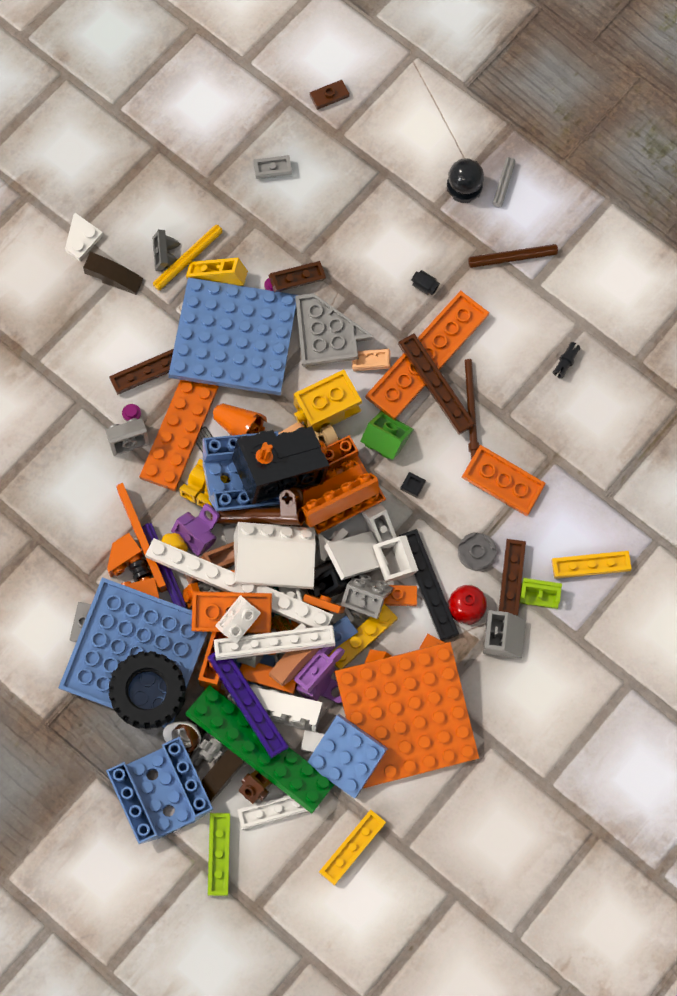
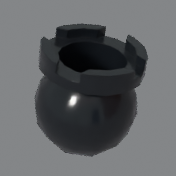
(465, 180)

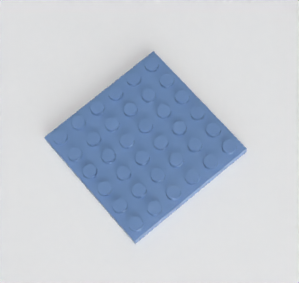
(233, 336)
(121, 625)

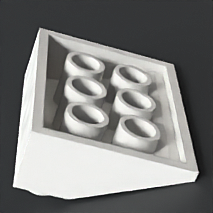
(274, 555)

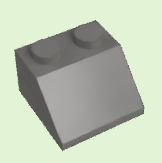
(127, 436)

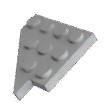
(326, 333)

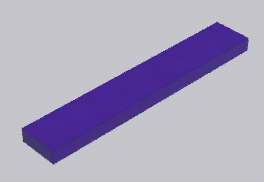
(249, 705)

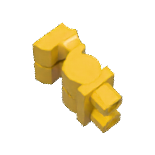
(196, 484)

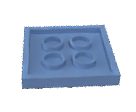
(347, 756)

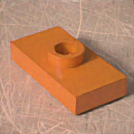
(402, 596)
(324, 602)

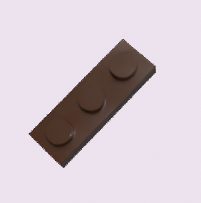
(297, 276)

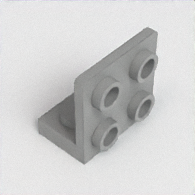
(366, 595)

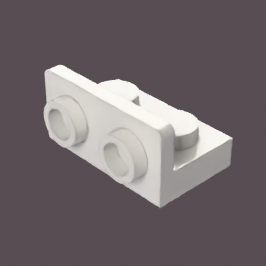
(238, 619)

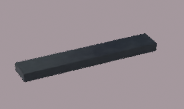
(431, 589)

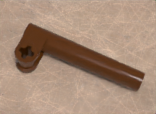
(288, 514)

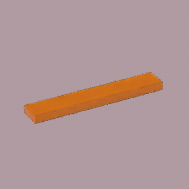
(140, 536)

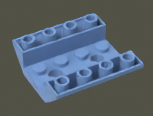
(219, 462)
(146, 799)

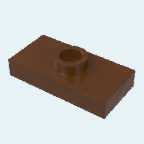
(329, 94)

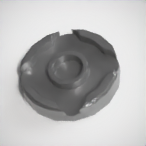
(476, 551)

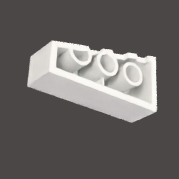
(289, 709)

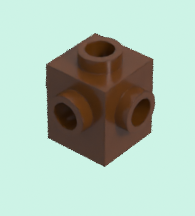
(255, 787)

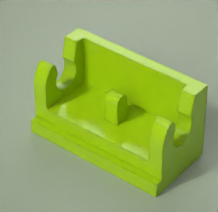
(540, 593)

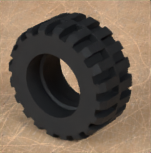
(128, 670)

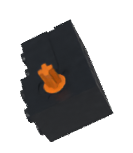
(280, 462)

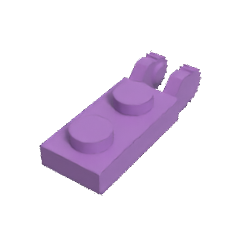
(318, 667)

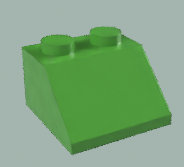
(386, 435)

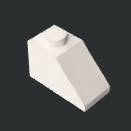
(379, 523)

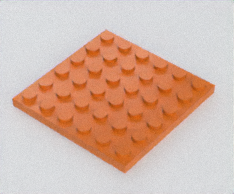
(412, 708)

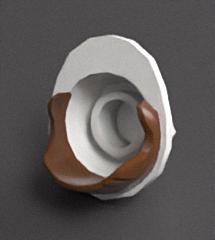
(187, 731)

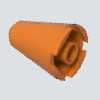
(238, 420)

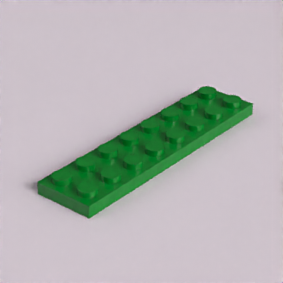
(286, 770)

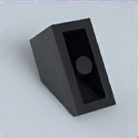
(329, 584)

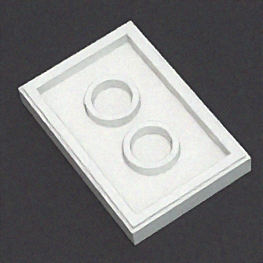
(353, 555)

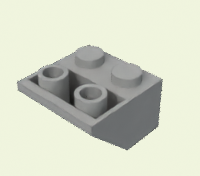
(504, 634)

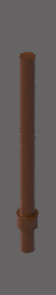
(473, 445)

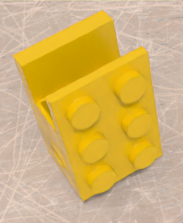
(327, 401)

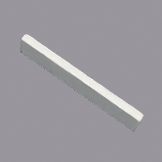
(275, 642)

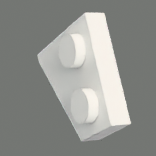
(81, 237)

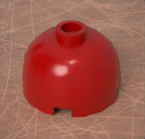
(467, 604)

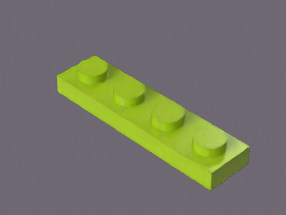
(219, 854)

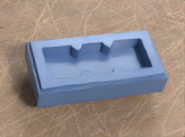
(343, 630)

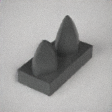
(161, 244)

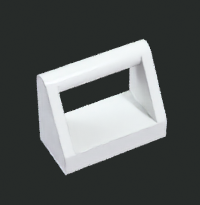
(403, 556)

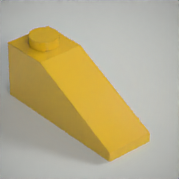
(220, 270)

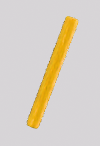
(187, 257)

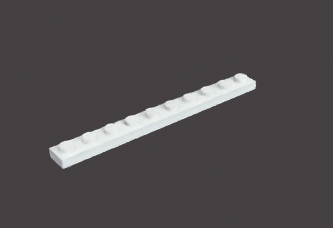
(225, 580)

